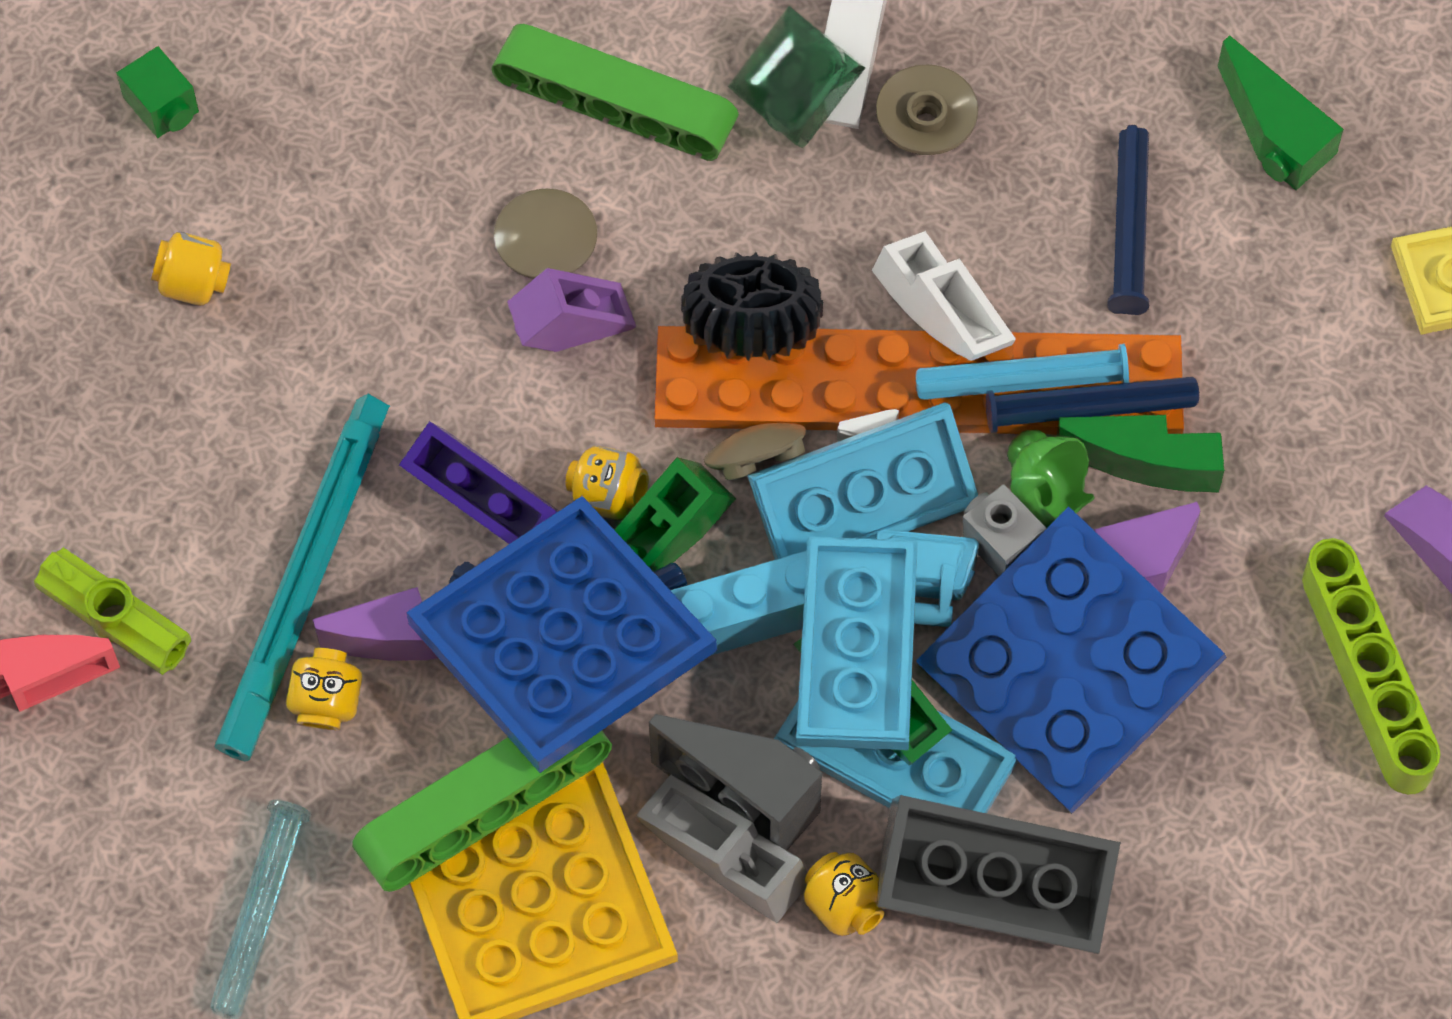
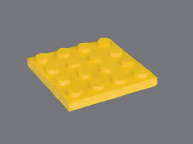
(544, 907)

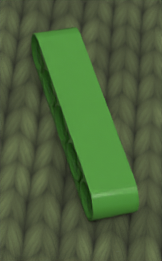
(615, 89)
(465, 809)

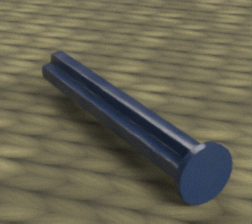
(1131, 223)
(1091, 401)

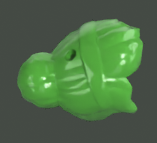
(1048, 474)

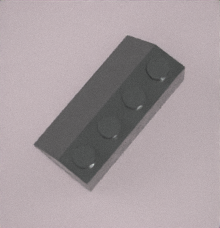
(996, 873)

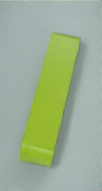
(1367, 689)

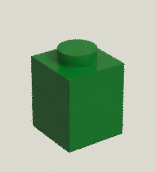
(158, 92)

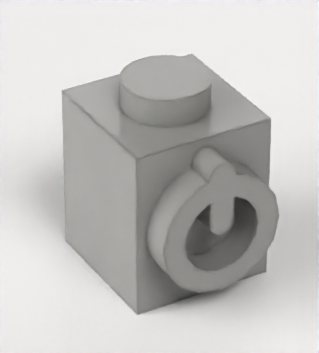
(1001, 527)

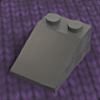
(744, 772)

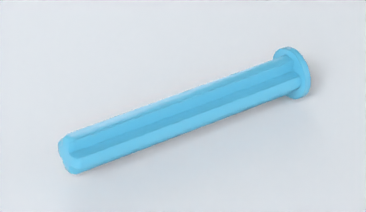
(1023, 374)

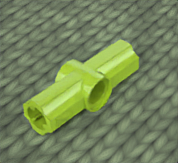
(135, 628)

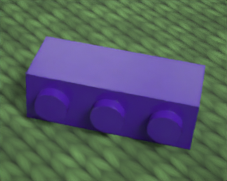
(475, 484)

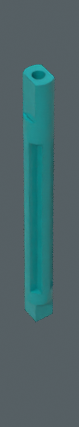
(301, 579)

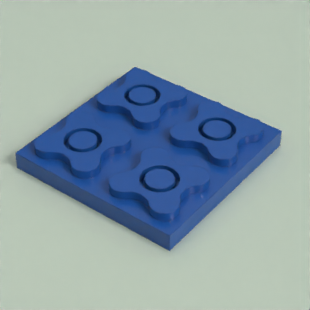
(561, 633)
(1071, 659)

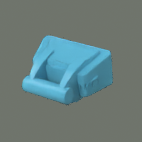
(942, 572)

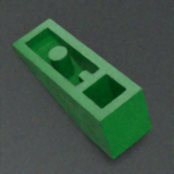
(1282, 125)
(674, 513)

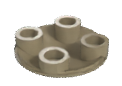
(545, 232)
(754, 444)

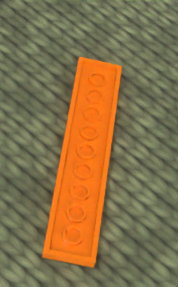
(865, 373)

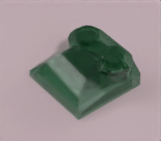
(796, 77)

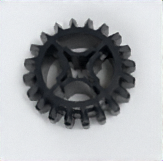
(752, 306)

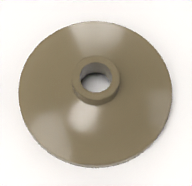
(929, 91)

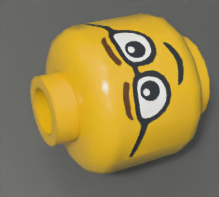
(324, 689)
(843, 894)

